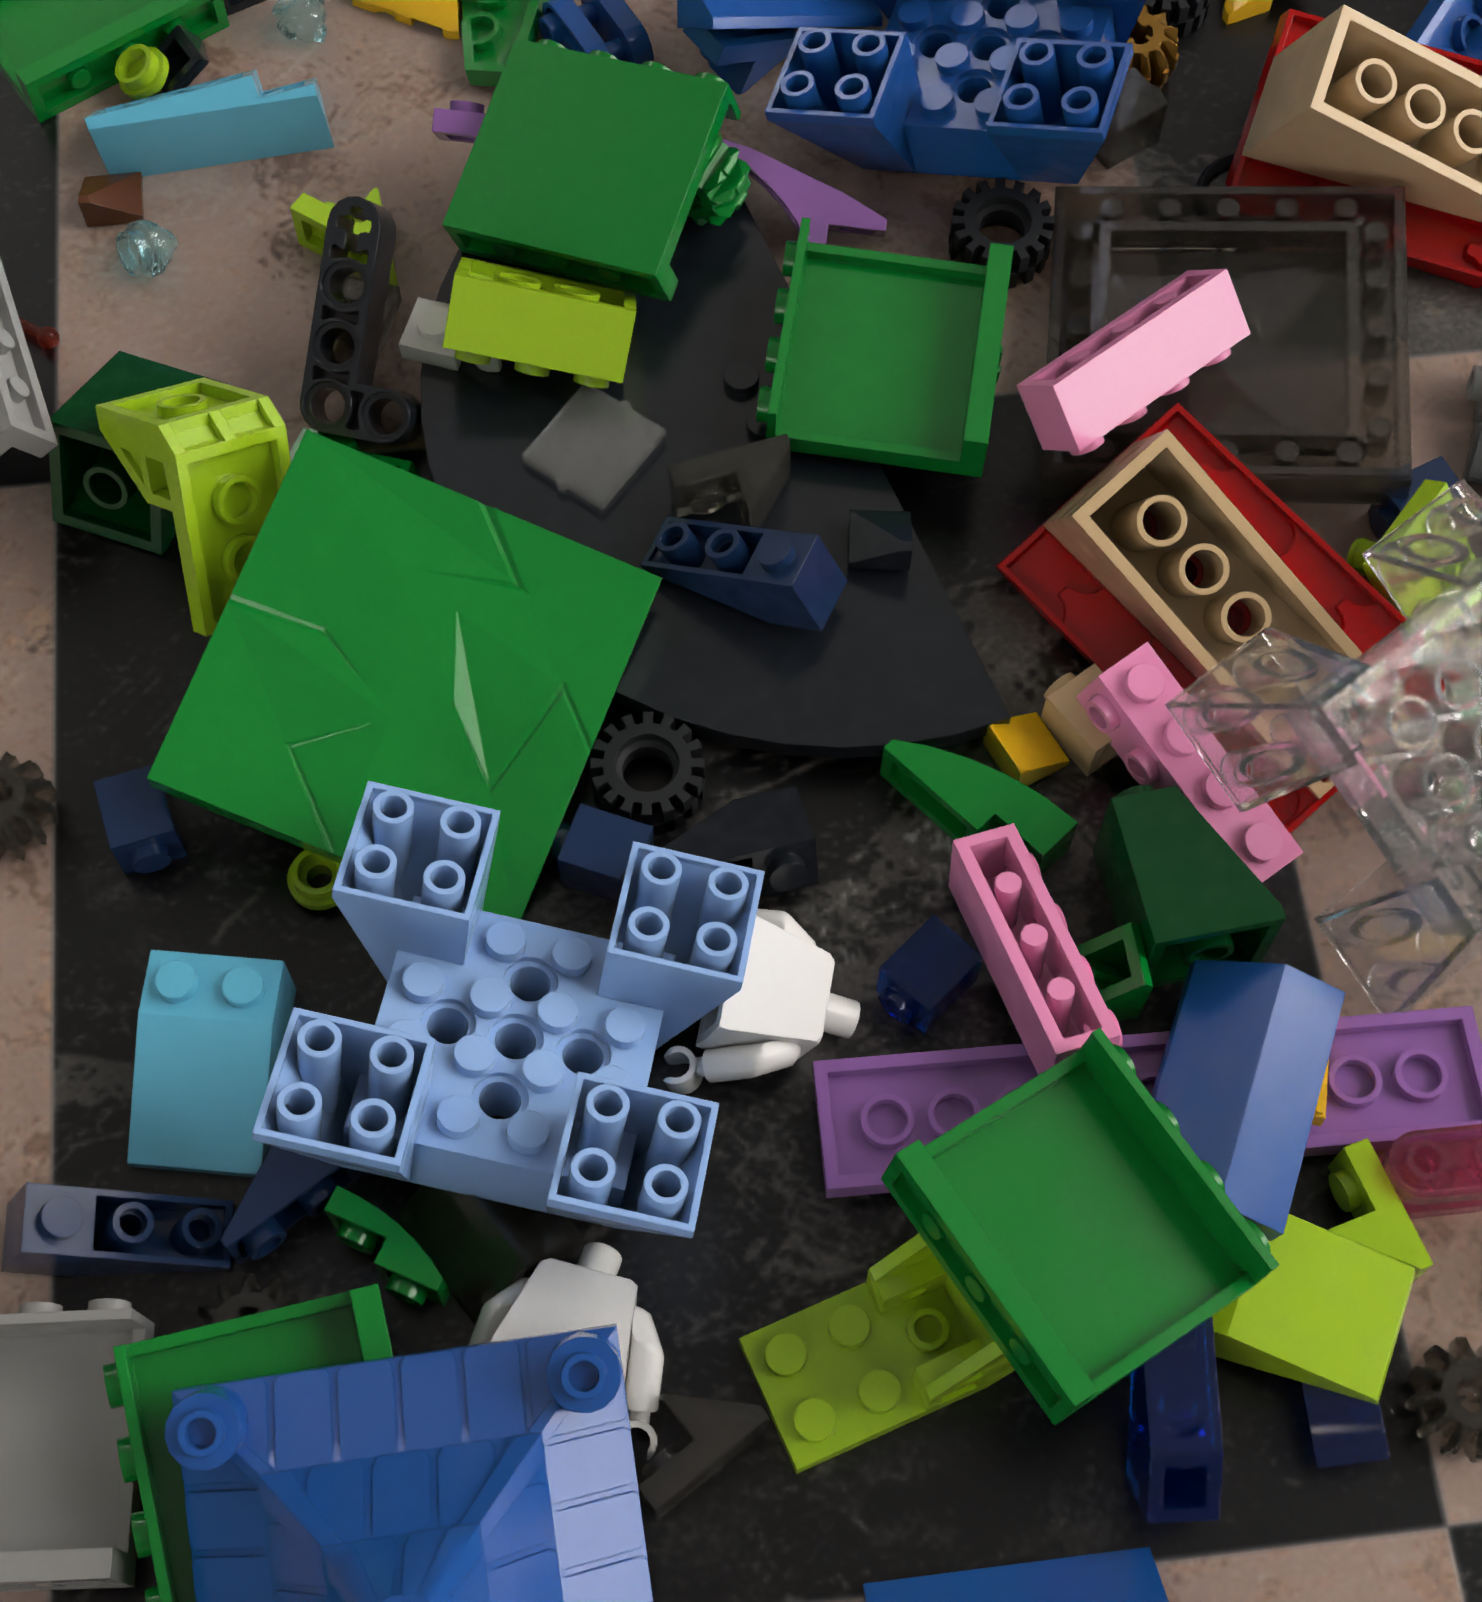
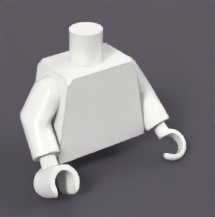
(775, 1014)
(578, 1297)

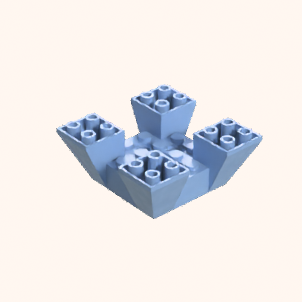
(523, 990)

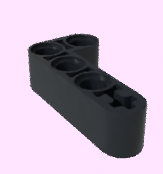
(363, 321)

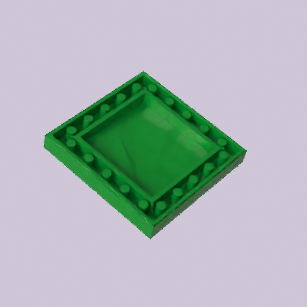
(406, 650)

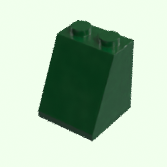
(85, 474)
(1181, 885)

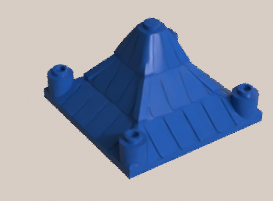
(418, 1478)

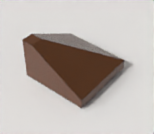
(112, 199)

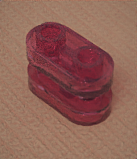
(1437, 1170)

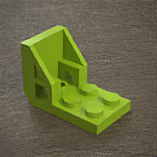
(215, 464)
(871, 1358)

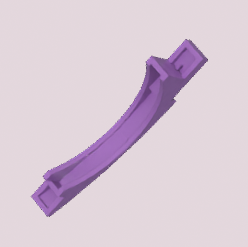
(792, 189)

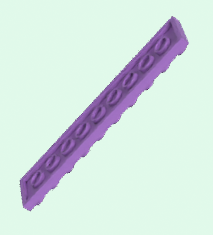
(1383, 1081)

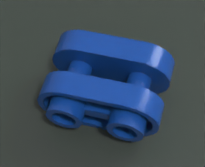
(596, 26)

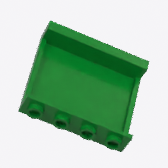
(69, 48)
(588, 166)
(886, 355)
(1079, 1225)
(145, 1373)

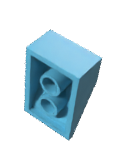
(205, 1060)

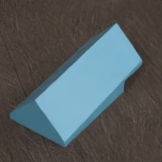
(210, 126)

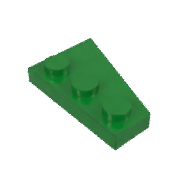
(490, 32)

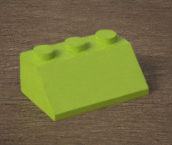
(539, 322)

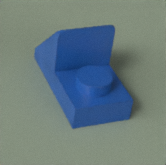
(742, 54)

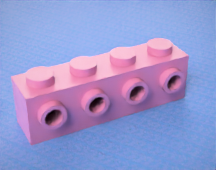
(1134, 361)
(1132, 710)
(1027, 946)

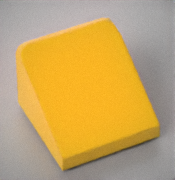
(1025, 748)

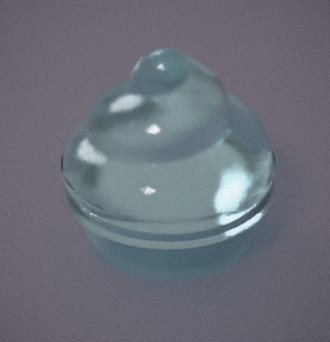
(301, 19)
(145, 248)

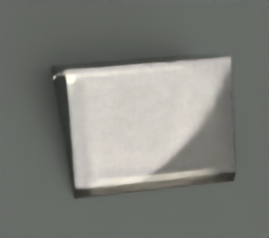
(484, 1242)

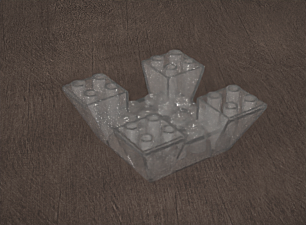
(1377, 727)

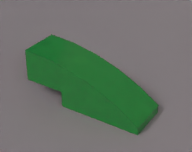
(974, 798)

